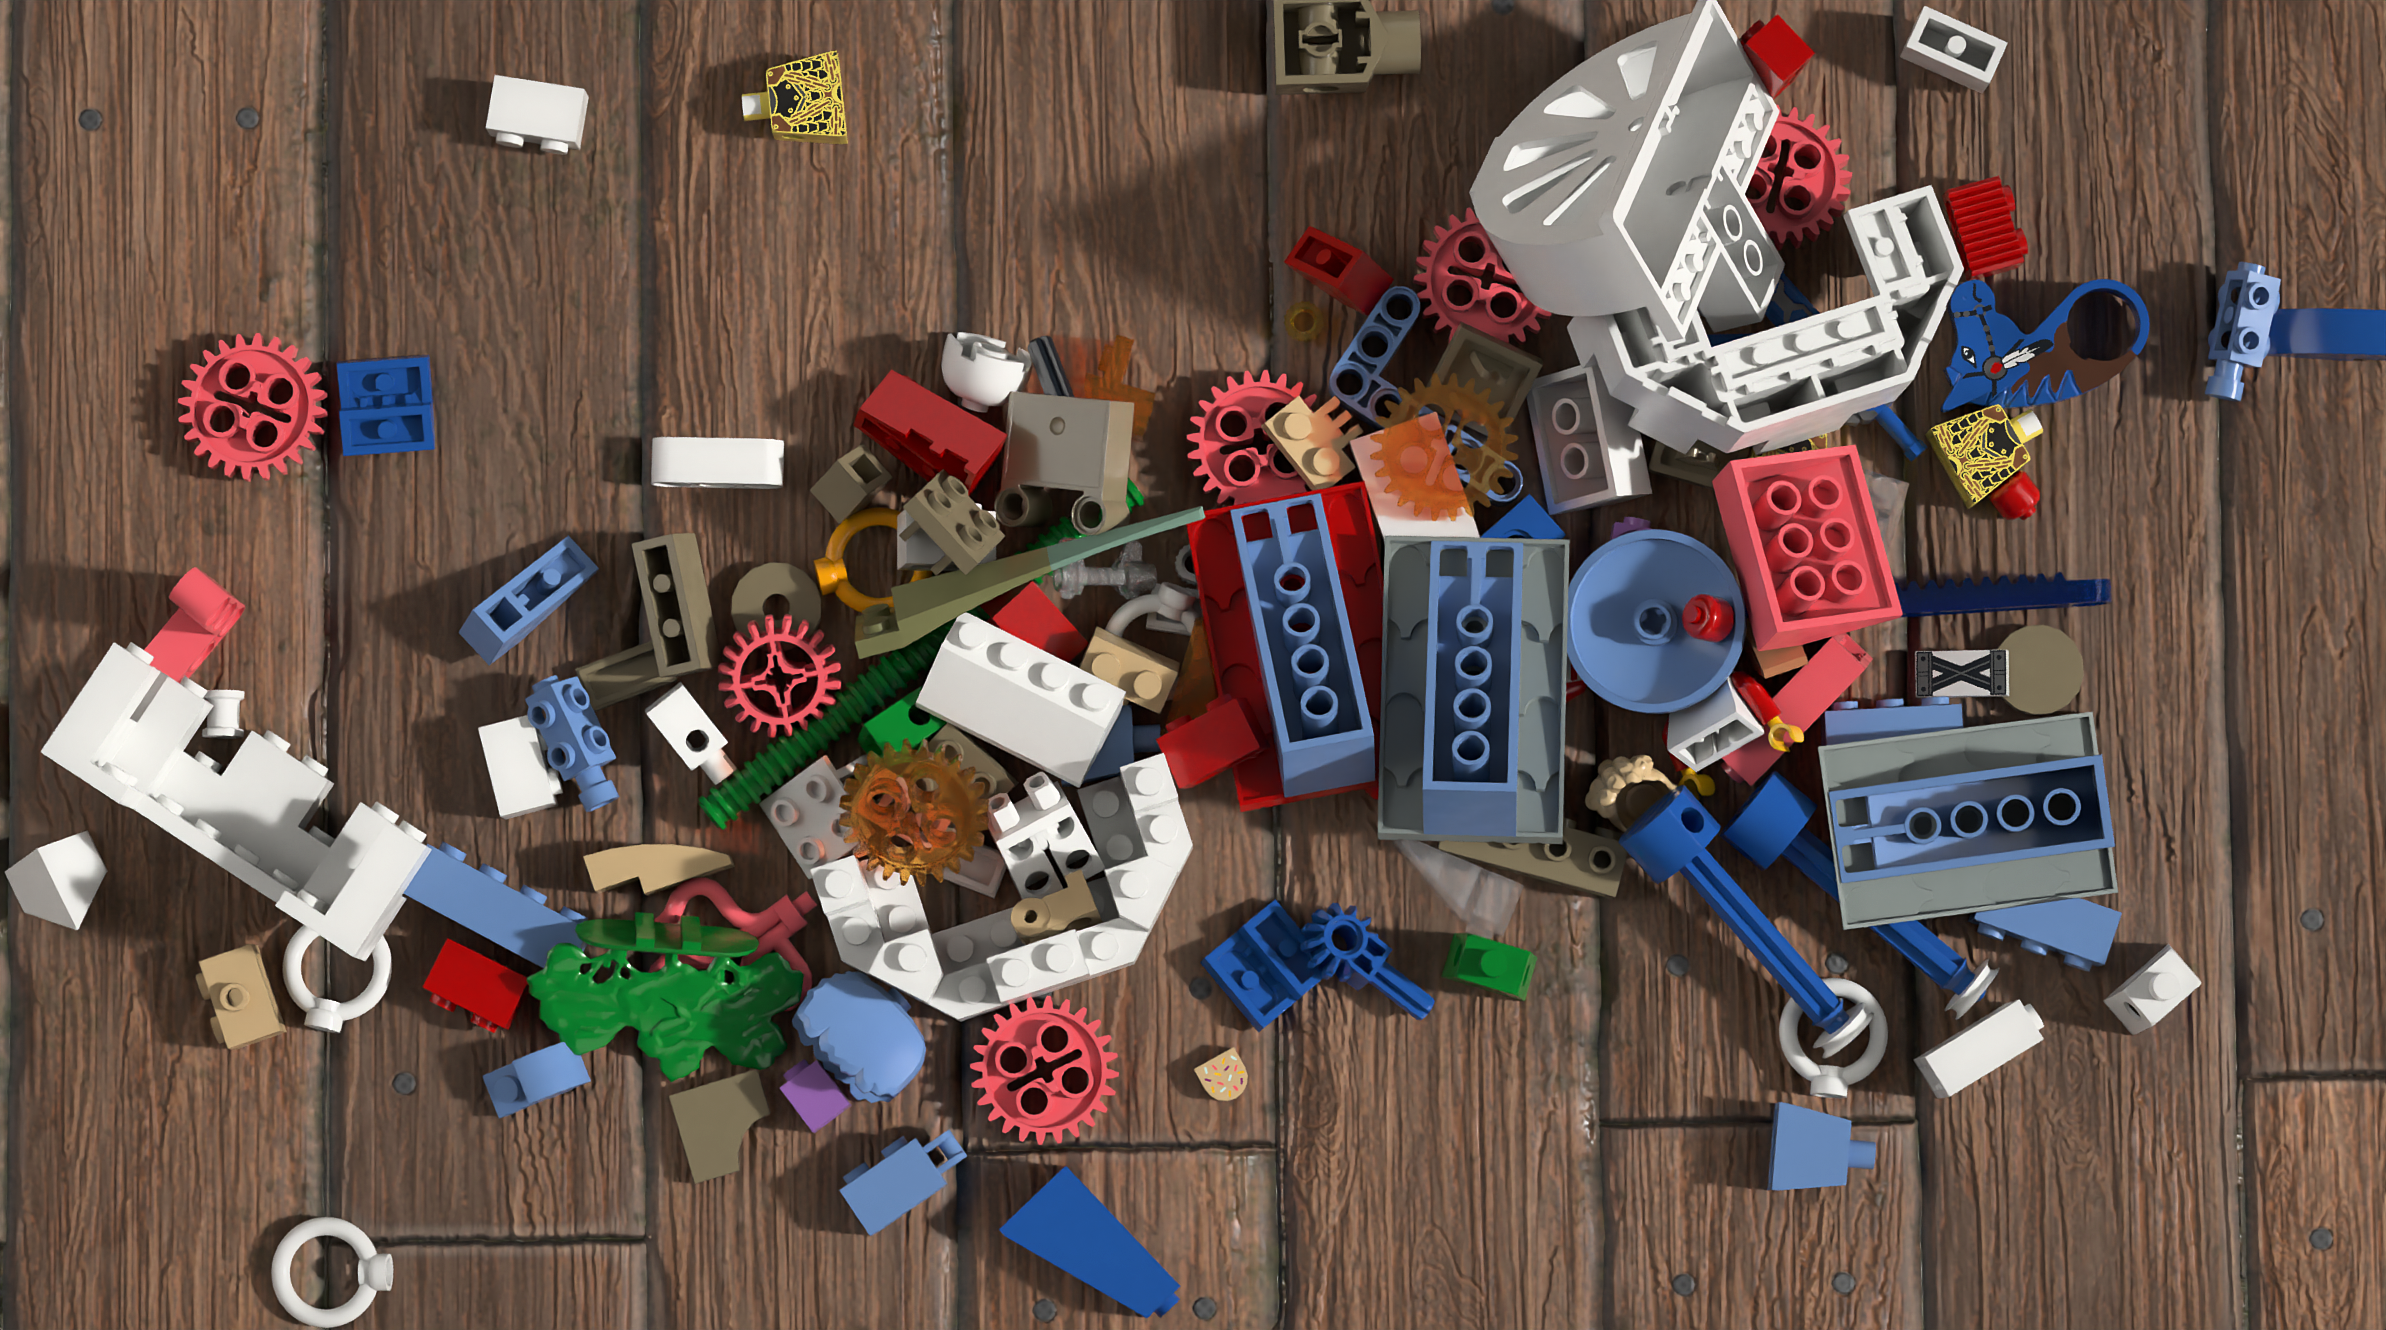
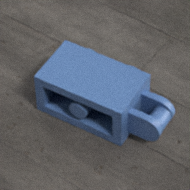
(899, 1180)

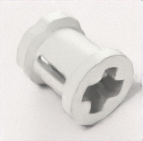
(224, 715)

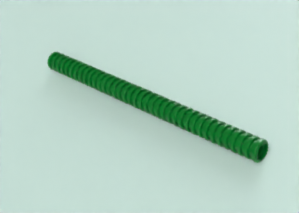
(854, 703)

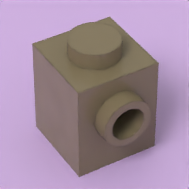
(843, 489)

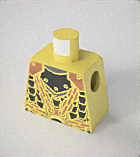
(802, 101)
(1983, 449)

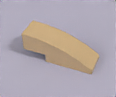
(655, 866)

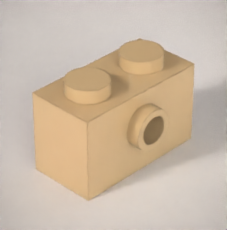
(1131, 667)
(240, 997)

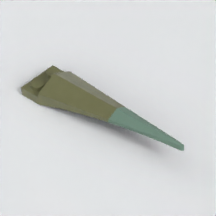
(939, 599)

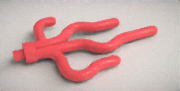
(770, 927)

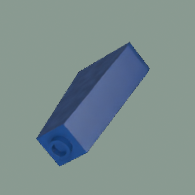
(1085, 1239)

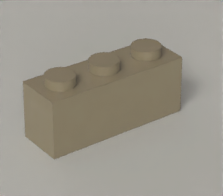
(677, 604)

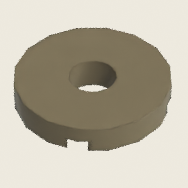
(774, 580)

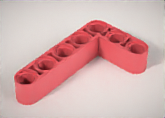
(196, 627)

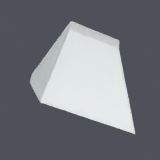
(59, 880)

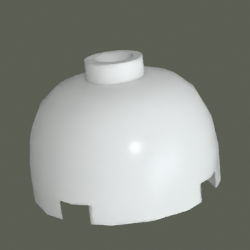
(983, 370)

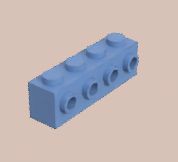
(490, 907)

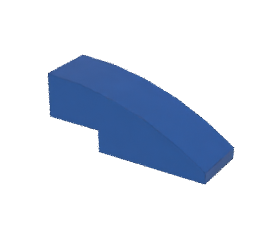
(2328, 334)

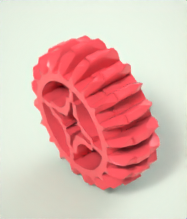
(759, 681)

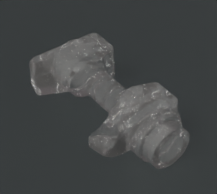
(1127, 574)

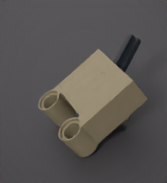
(1064, 445)

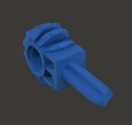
(1362, 961)

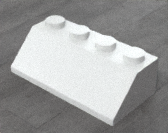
(1020, 699)

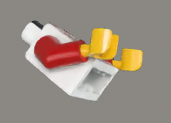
(1720, 726)

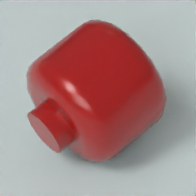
(2015, 496)
(1708, 618)

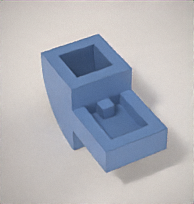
(535, 1079)

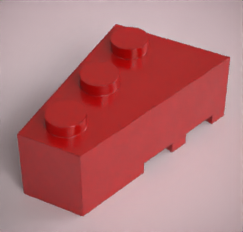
(929, 431)

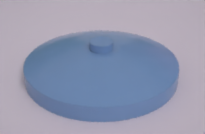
(1629, 623)

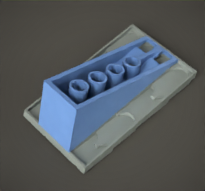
(1473, 689)
(1968, 820)

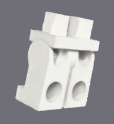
(1035, 825)

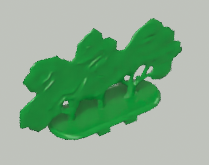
(678, 1006)

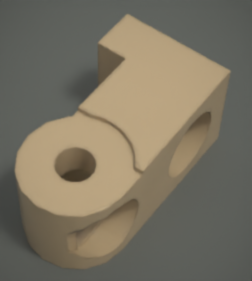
(1056, 913)

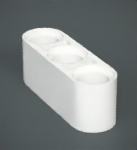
(717, 462)

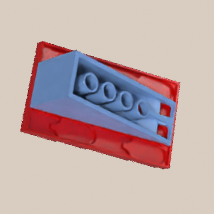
(1298, 632)

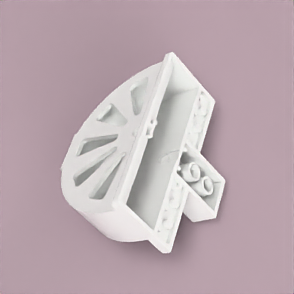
(1636, 182)

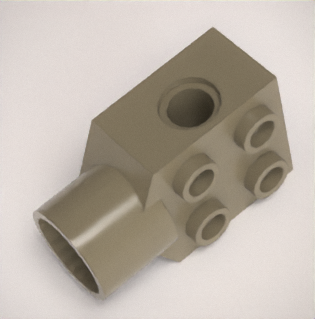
(1341, 45)

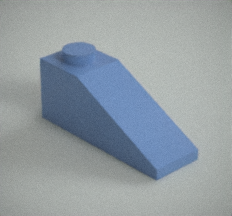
(527, 600)

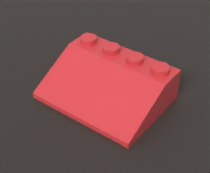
(1805, 545)

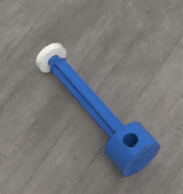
(1773, 825)
(1674, 839)

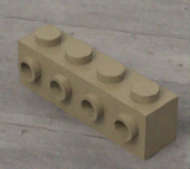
(1581, 862)

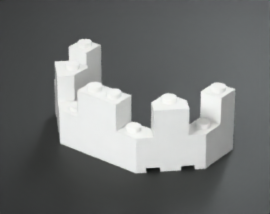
(1799, 374)
(130, 744)
(983, 961)

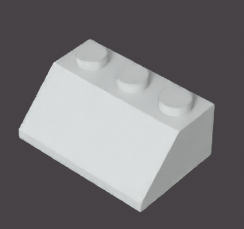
(1585, 442)

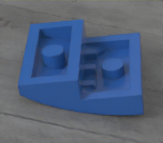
(386, 405)
(1264, 966)

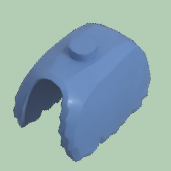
(862, 1035)

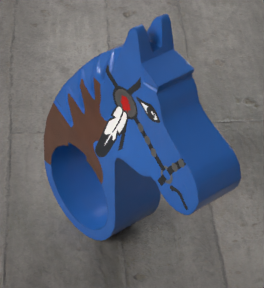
(2021, 370)

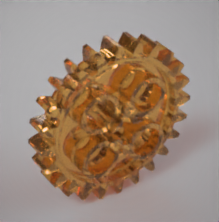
(1483, 463)
(952, 800)

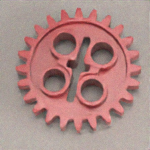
(1816, 187)
(1478, 310)
(267, 369)
(1251, 403)
(1026, 1032)

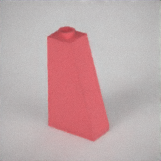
(1801, 703)

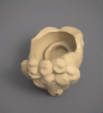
(1626, 789)

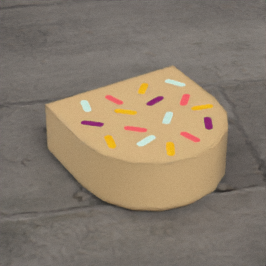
(1223, 1076)

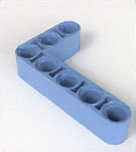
(1375, 388)

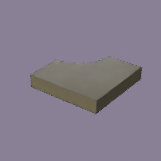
(716, 1119)

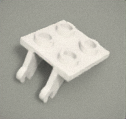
(809, 813)

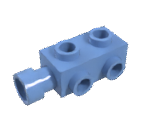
(2247, 326)
(575, 730)

